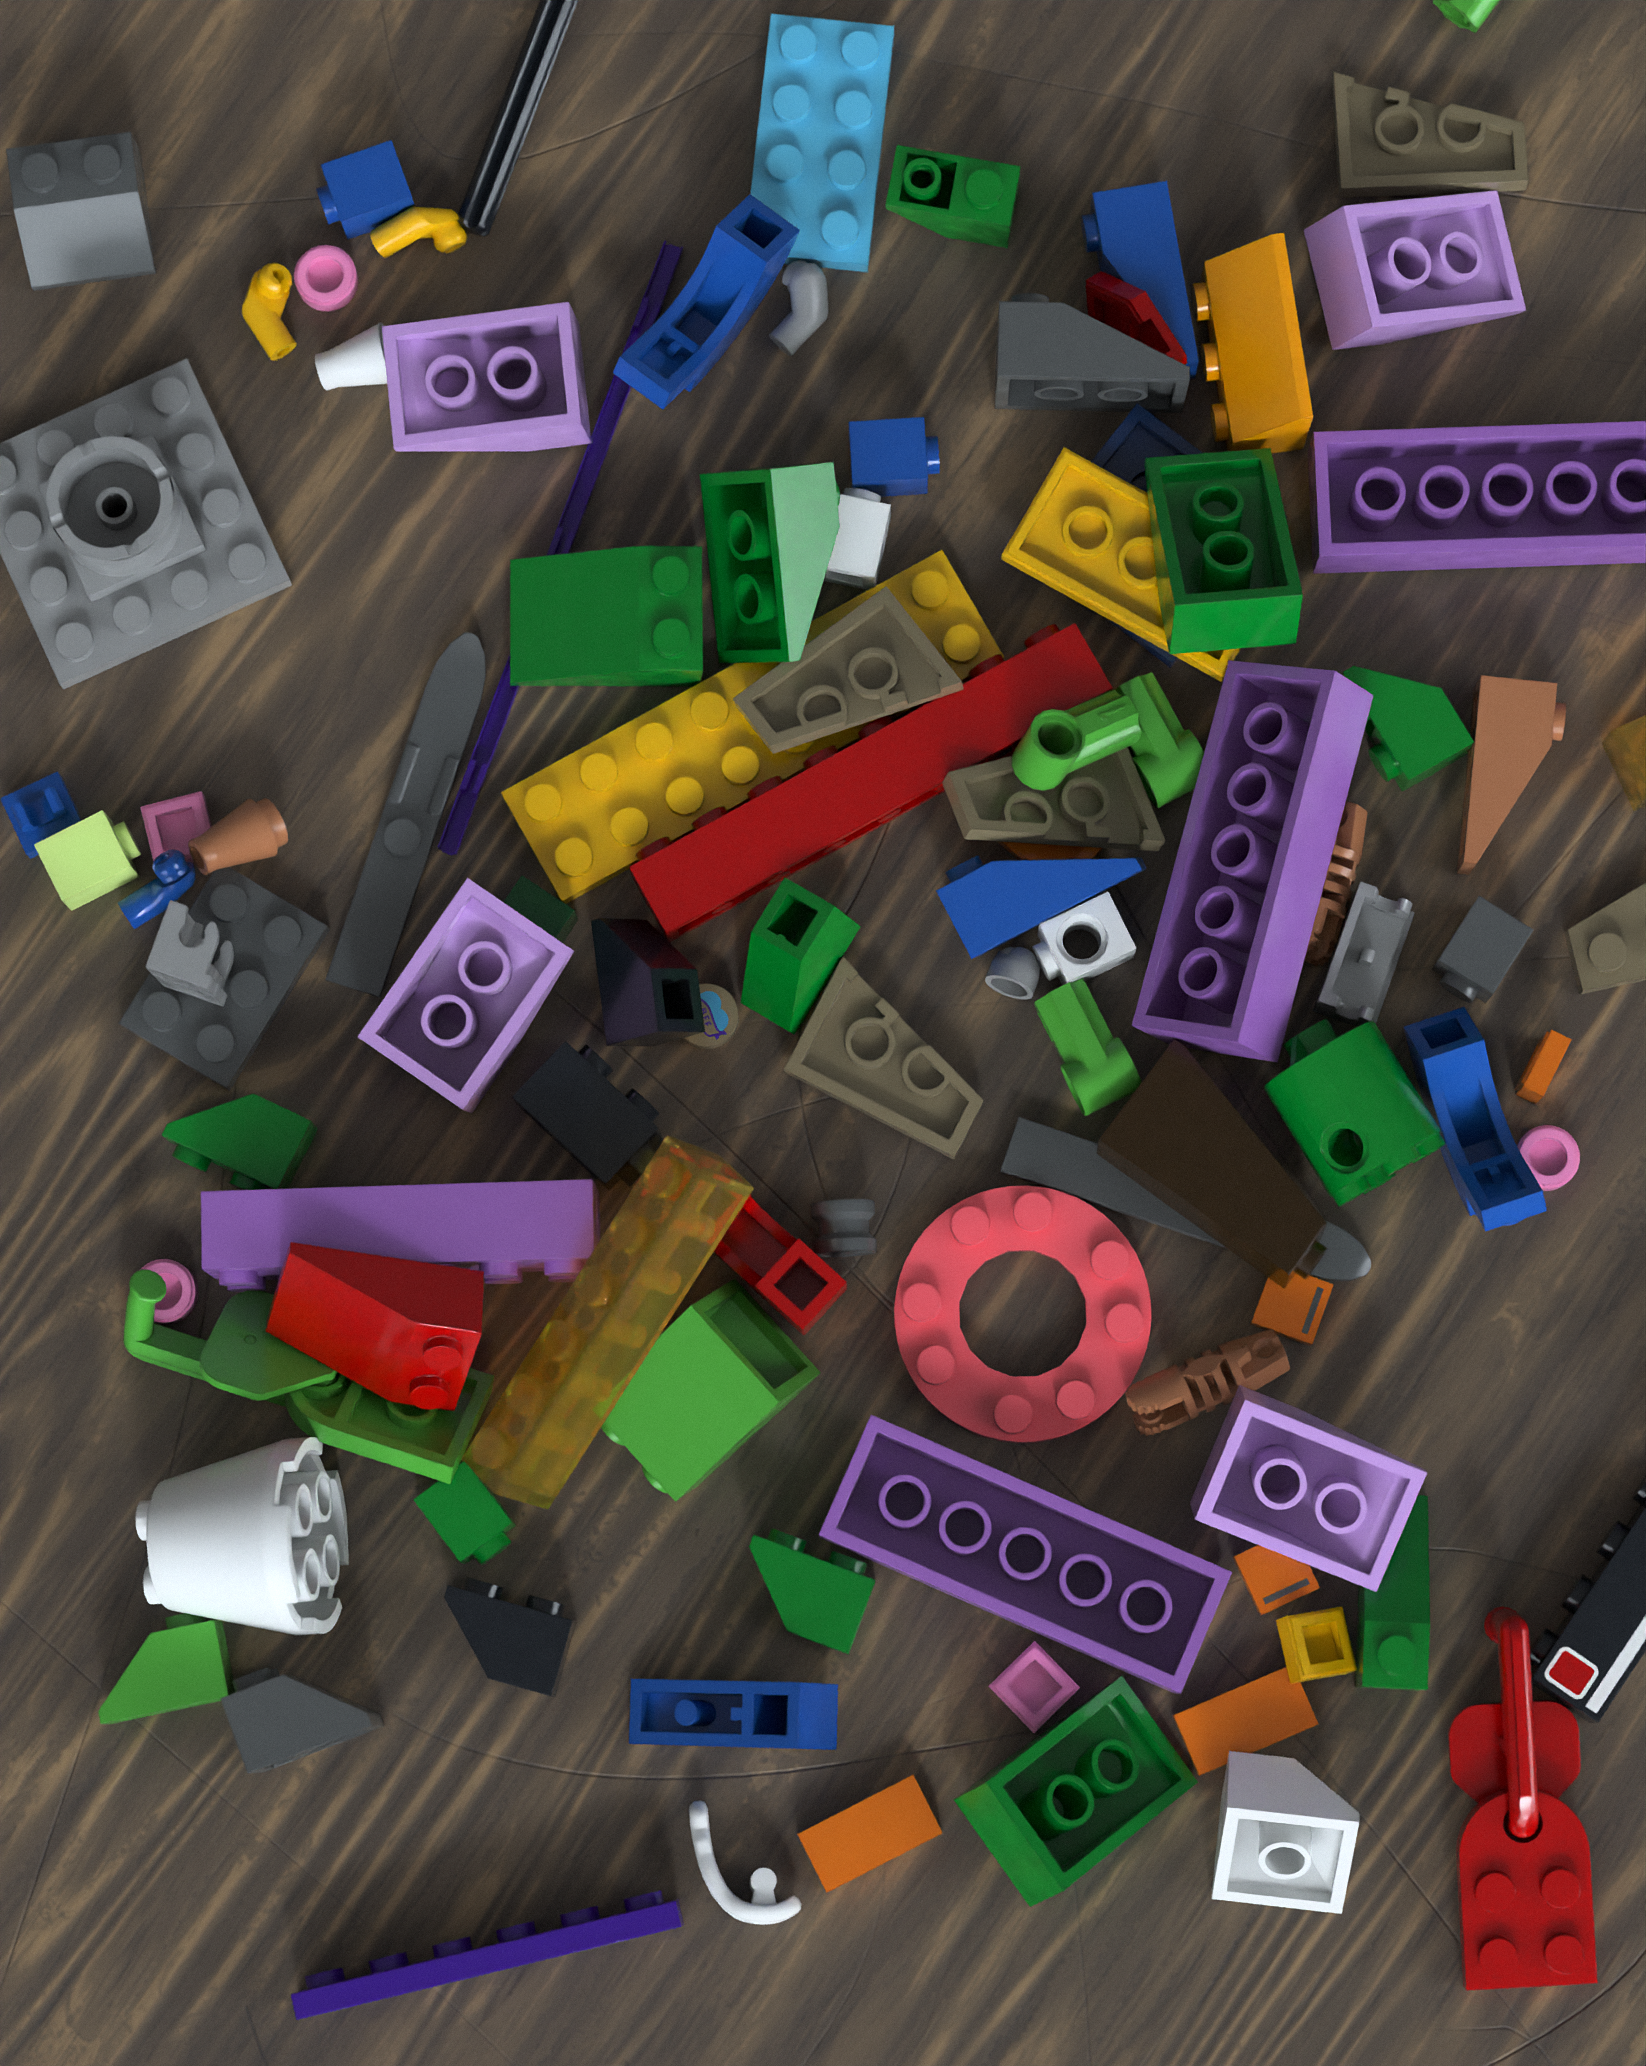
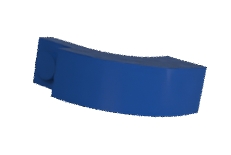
(713, 306)
(1463, 1101)

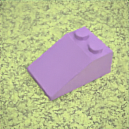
(1413, 267)
(488, 381)
(467, 996)
(1306, 1489)

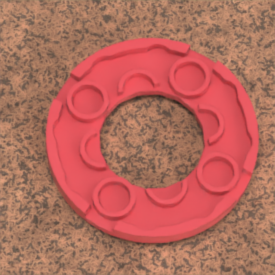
(1022, 1406)

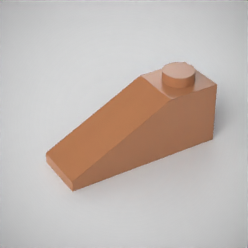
(1511, 736)

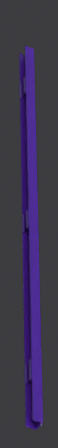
(561, 544)

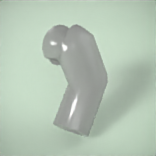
(808, 304)

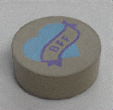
(719, 1017)

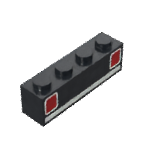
(1604, 1626)

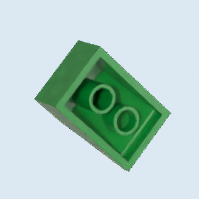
(1222, 551)
(768, 556)
(608, 618)
(1076, 1792)

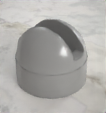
(1014, 973)

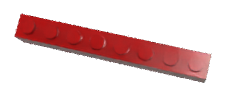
(863, 785)

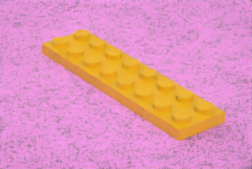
(701, 753)

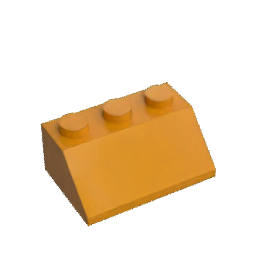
(1254, 348)

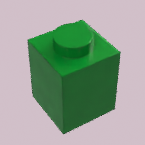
(467, 1516)

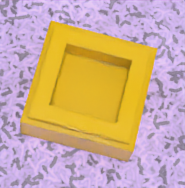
(1316, 1645)

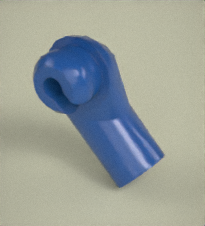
(172, 881)

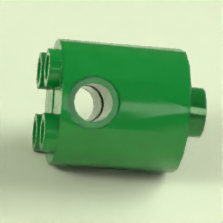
(1352, 1109)

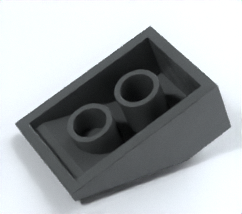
(1071, 362)

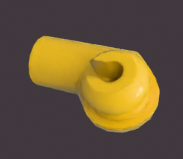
(419, 224)
(265, 306)

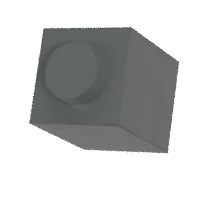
(1481, 952)

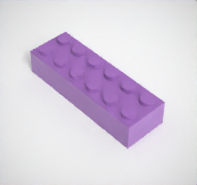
(1478, 497)
(1253, 859)
(460, 1225)
(1025, 1554)

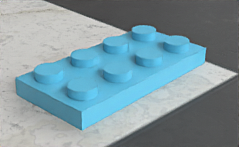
(823, 134)

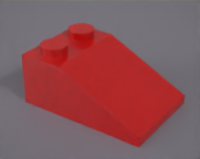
(381, 1321)

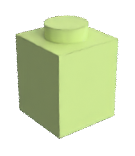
(89, 859)

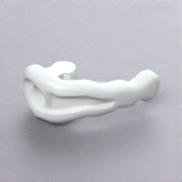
(763, 1906)

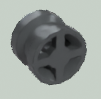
(844, 1227)

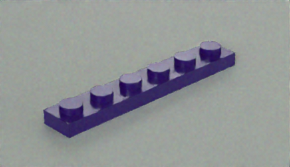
(460, 1961)

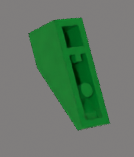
(1396, 1618)

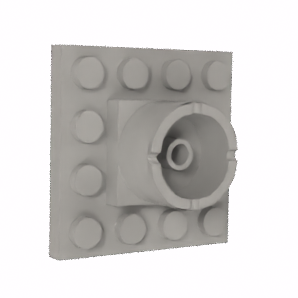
(161, 569)

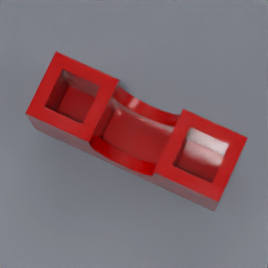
(779, 1267)

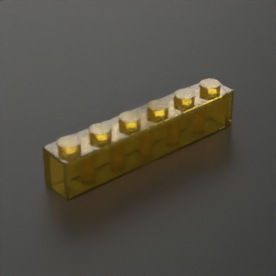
(607, 1323)

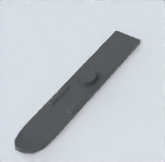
(410, 818)
(1074, 1167)

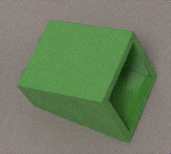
(707, 1389)

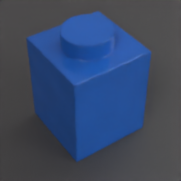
(364, 189)
(892, 456)

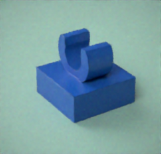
(40, 811)

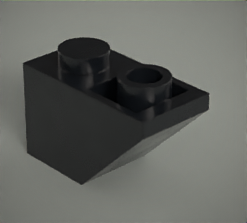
(644, 985)
(511, 1640)

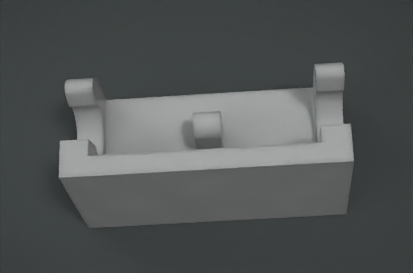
(1364, 957)
(184, 959)

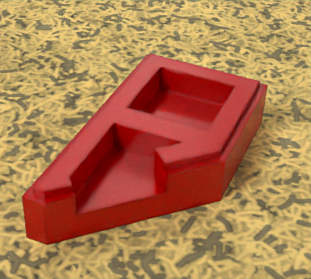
(1131, 313)

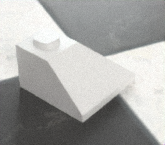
(1282, 1836)

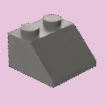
(82, 210)
(290, 1718)

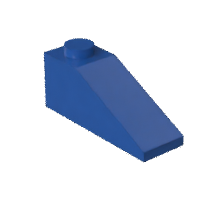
(1139, 245)
(1013, 896)
(733, 1713)

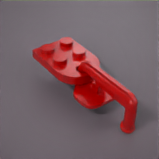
(1528, 1898)

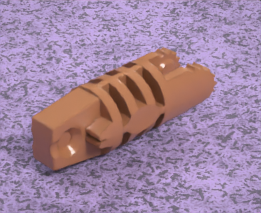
(1337, 885)
(1201, 1383)

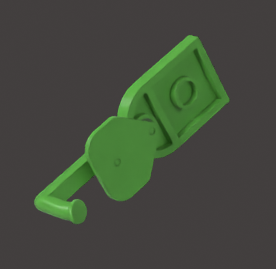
(319, 1400)

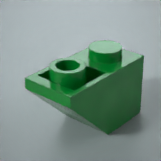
(954, 194)
(1410, 727)
(793, 954)
(246, 1136)
(812, 1595)

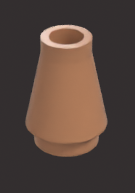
(242, 836)

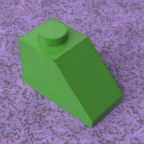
(173, 1671)

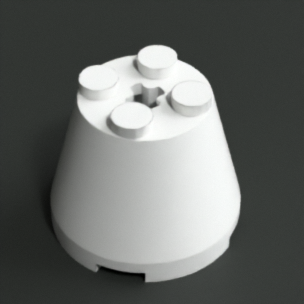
(250, 1539)

